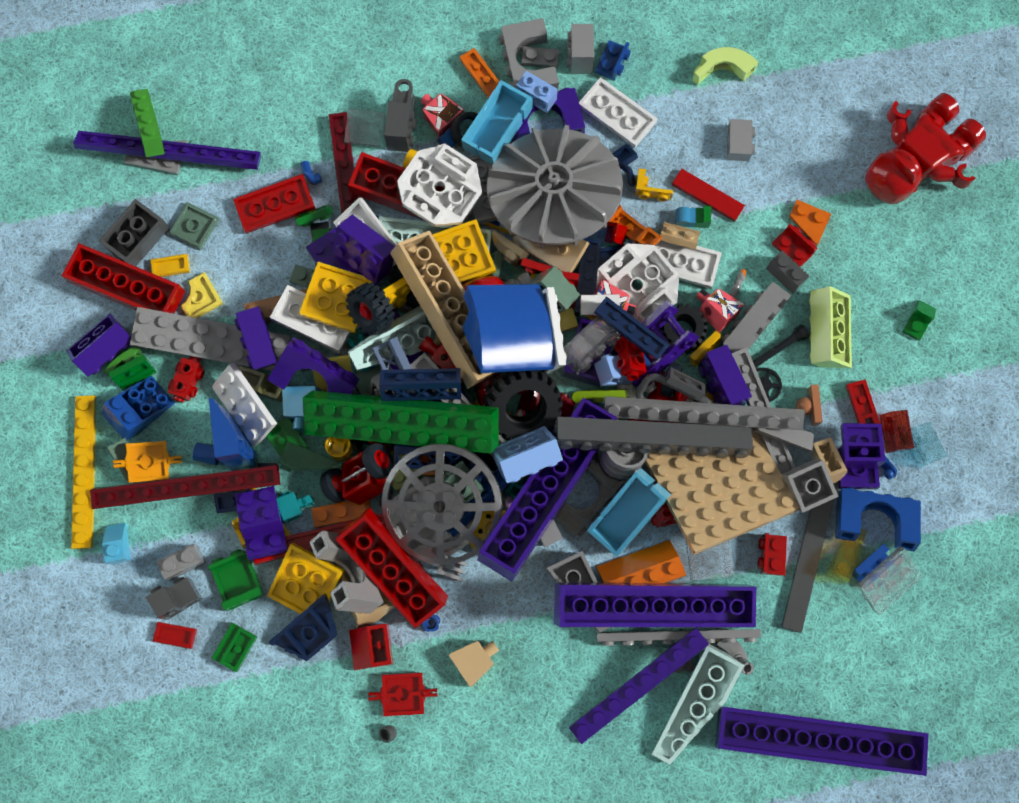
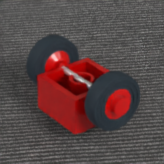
(360, 476)

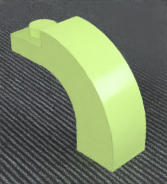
(725, 58)

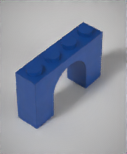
(902, 511)

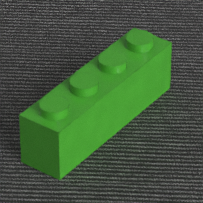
(147, 123)

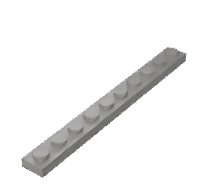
(705, 413)

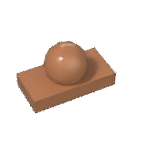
(811, 405)

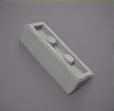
(799, 439)

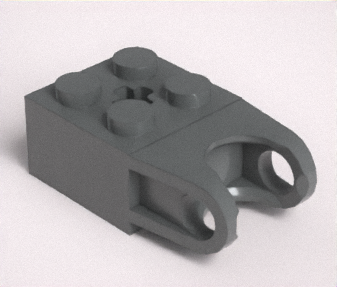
(400, 119)

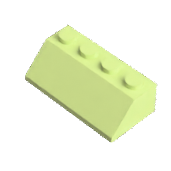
(830, 328)

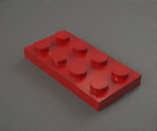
(274, 203)

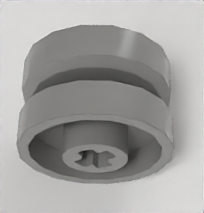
(621, 464)

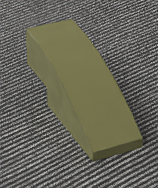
(261, 385)

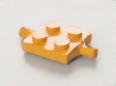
(147, 461)

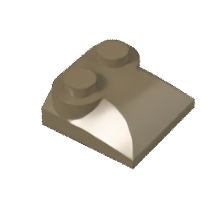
(512, 252)

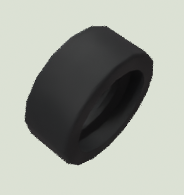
(455, 126)

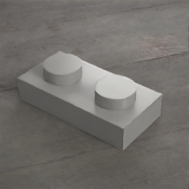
(540, 57)

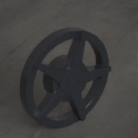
(767, 384)

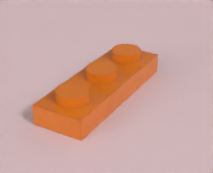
(479, 71)
(337, 513)

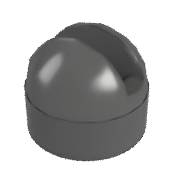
(387, 733)

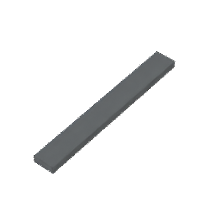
(807, 566)

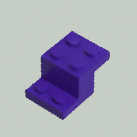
(862, 454)
(261, 523)

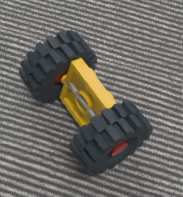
(374, 308)

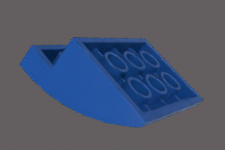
(509, 328)

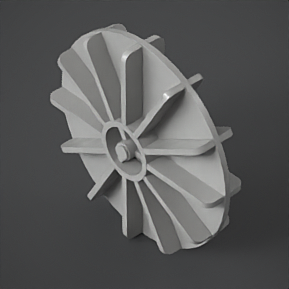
(554, 186)

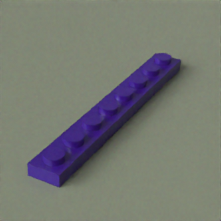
(638, 685)

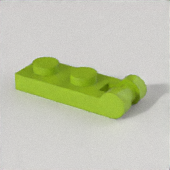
(599, 395)

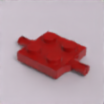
(403, 694)

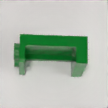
(236, 580)

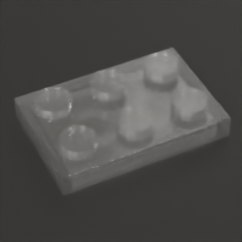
(889, 580)

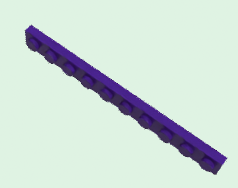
(173, 150)

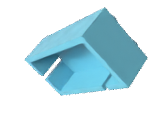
(497, 122)
(628, 512)

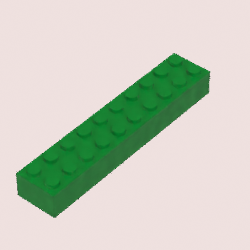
(401, 421)

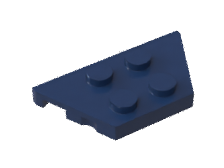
(308, 631)

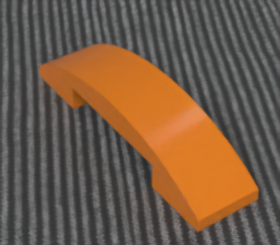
(636, 231)

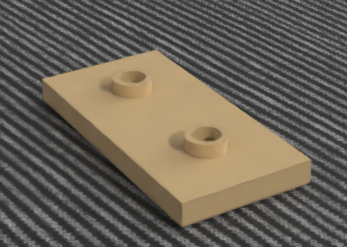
(561, 256)

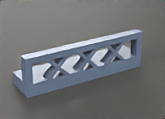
(398, 355)

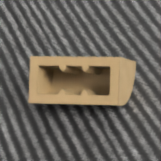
(827, 451)

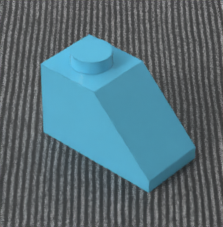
(116, 544)

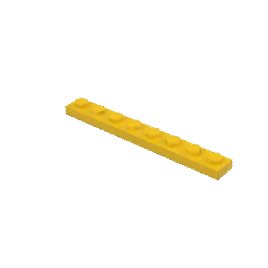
(83, 472)

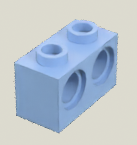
(542, 93)

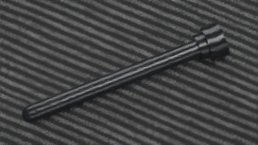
(798, 334)

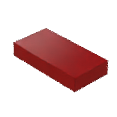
(174, 635)

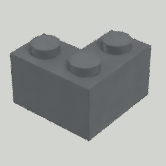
(171, 601)

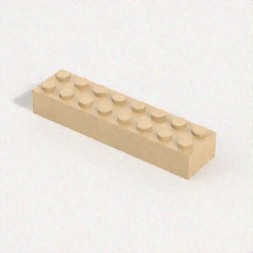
(440, 299)

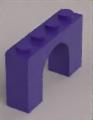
(566, 106)
(300, 356)

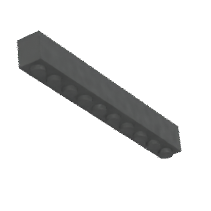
(653, 437)

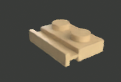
(679, 235)

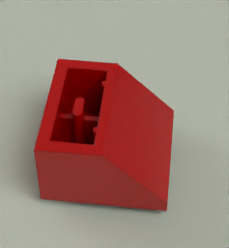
(371, 647)

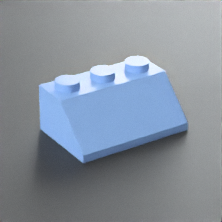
(527, 454)

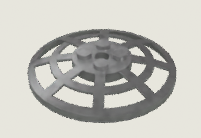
(449, 495)

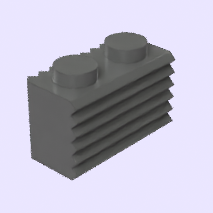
(787, 272)

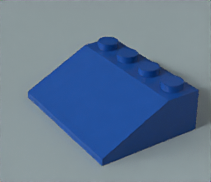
(229, 442)

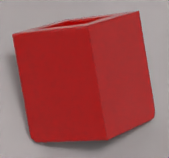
(615, 233)

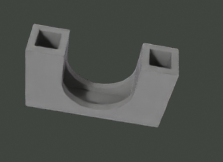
(520, 35)
(354, 596)

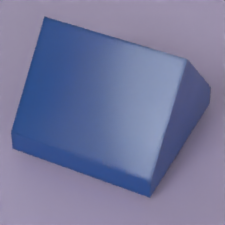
(447, 139)

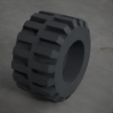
(694, 319)

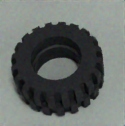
(512, 382)

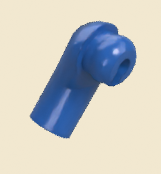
(307, 172)
(890, 470)

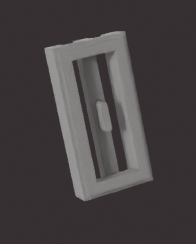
(458, 569)

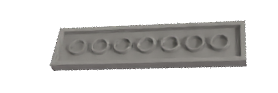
(195, 337)

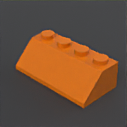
(651, 565)

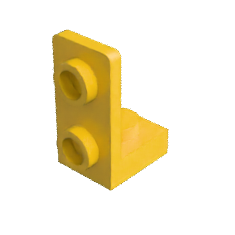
(648, 192)

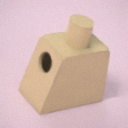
(474, 660)

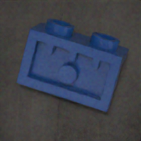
(612, 60)
(870, 563)

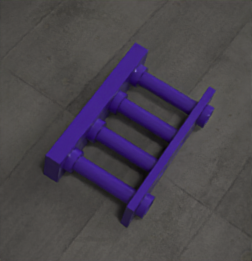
(662, 315)

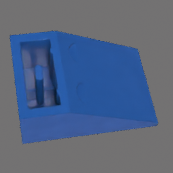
(136, 408)

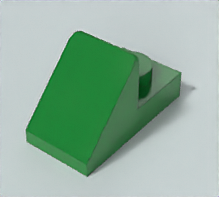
(919, 320)

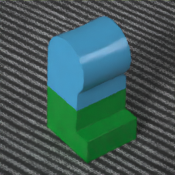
(693, 217)

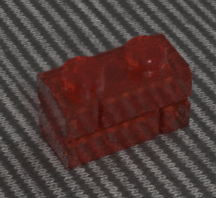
(896, 431)

